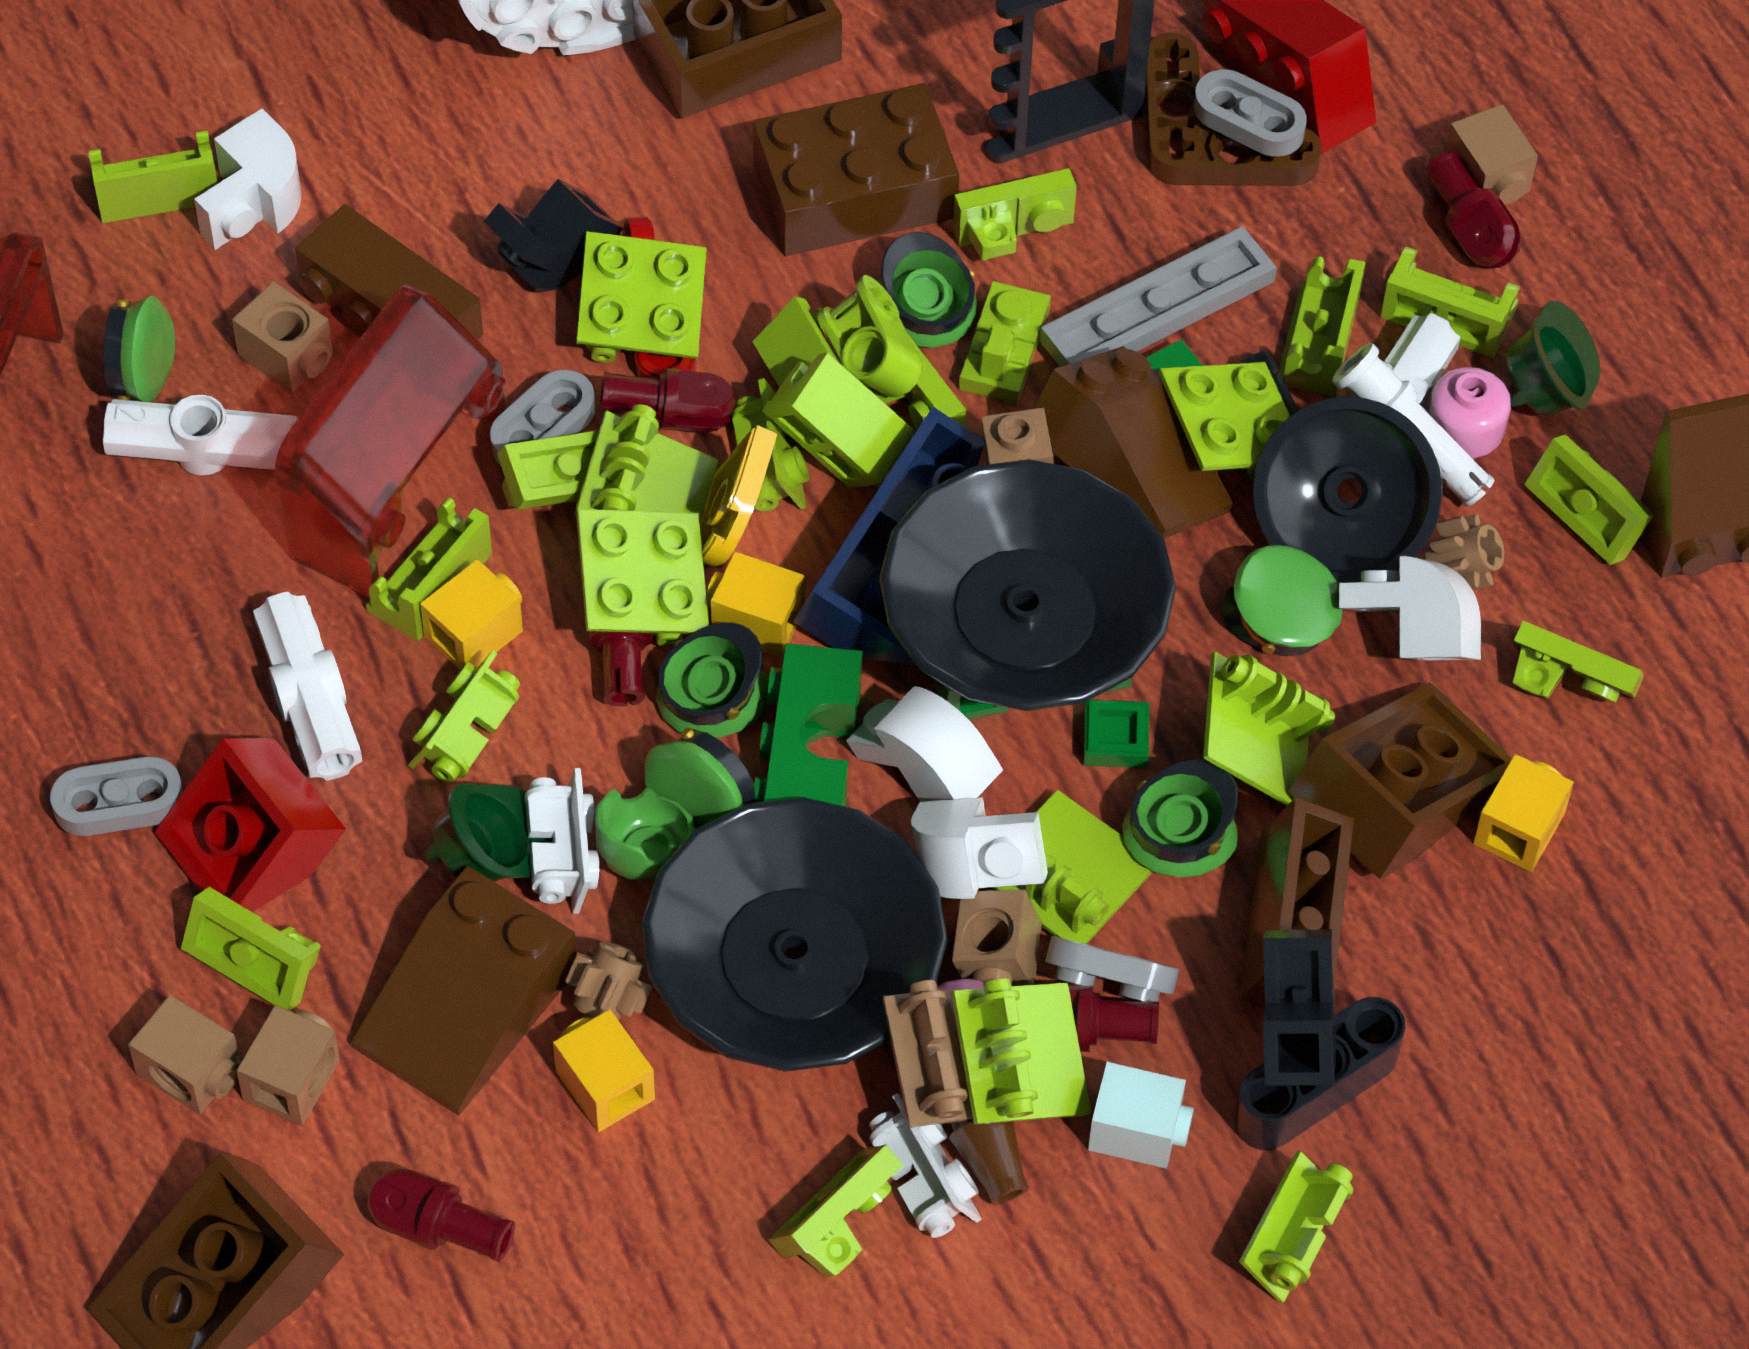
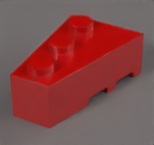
(1303, 53)

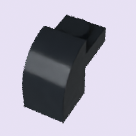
(551, 240)
(1299, 1008)

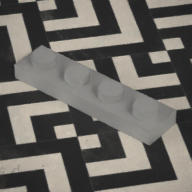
(1162, 300)

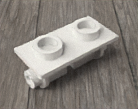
(567, 817)
(941, 1186)

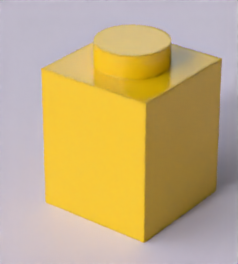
(760, 598)
(472, 615)
(1523, 812)
(603, 1069)

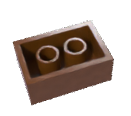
(733, 47)
(855, 169)

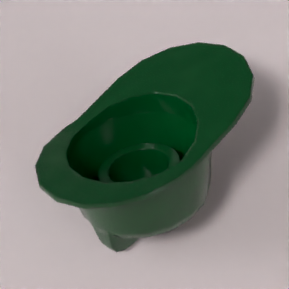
(1554, 363)
(484, 831)

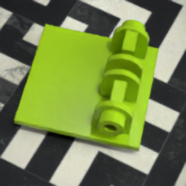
(640, 297)
(1226, 411)
(644, 469)
(642, 572)
(1260, 724)
(1086, 868)
(1020, 1052)

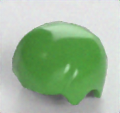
(640, 832)

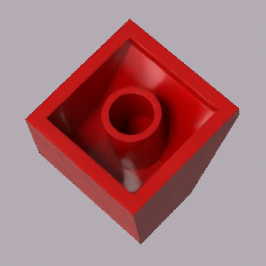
(249, 823)

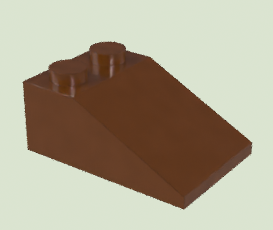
(1121, 427)
(1700, 488)
(1403, 776)
(466, 990)
(218, 1266)

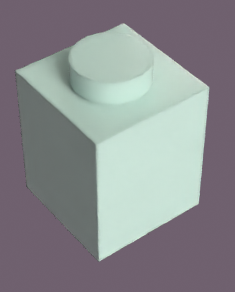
(1139, 1115)

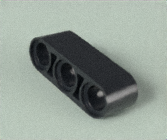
(1356, 1070)

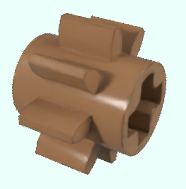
(1468, 549)
(609, 981)

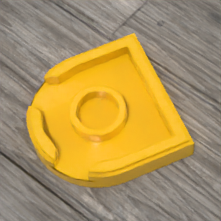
(734, 496)

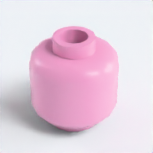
(1472, 409)

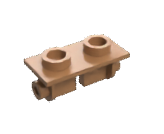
(927, 1055)

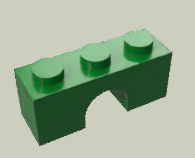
(814, 700)

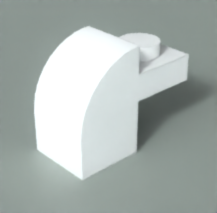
(257, 185)
(1435, 607)
(929, 744)
(976, 850)

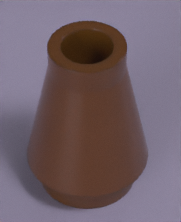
(992, 1156)

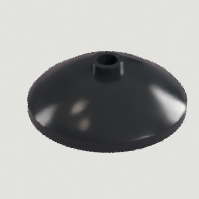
(1340, 441)

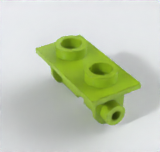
(786, 465)
(448, 737)
(1292, 1225)

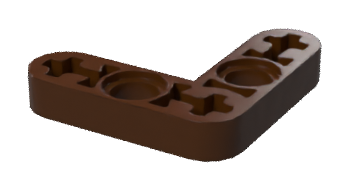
(1201, 144)

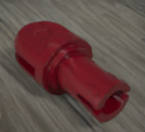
(1475, 214)
(678, 397)
(621, 664)
(1111, 1018)
(434, 1213)

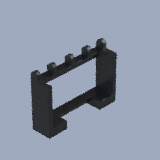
(1073, 108)

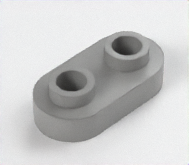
(1252, 112)
(535, 412)
(117, 793)
(1083, 962)

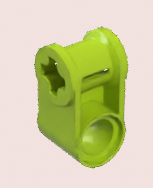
(872, 339)

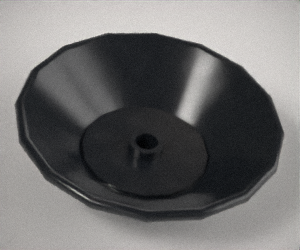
(1038, 541)
(783, 881)

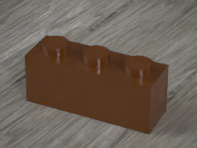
(362, 266)
(1297, 883)

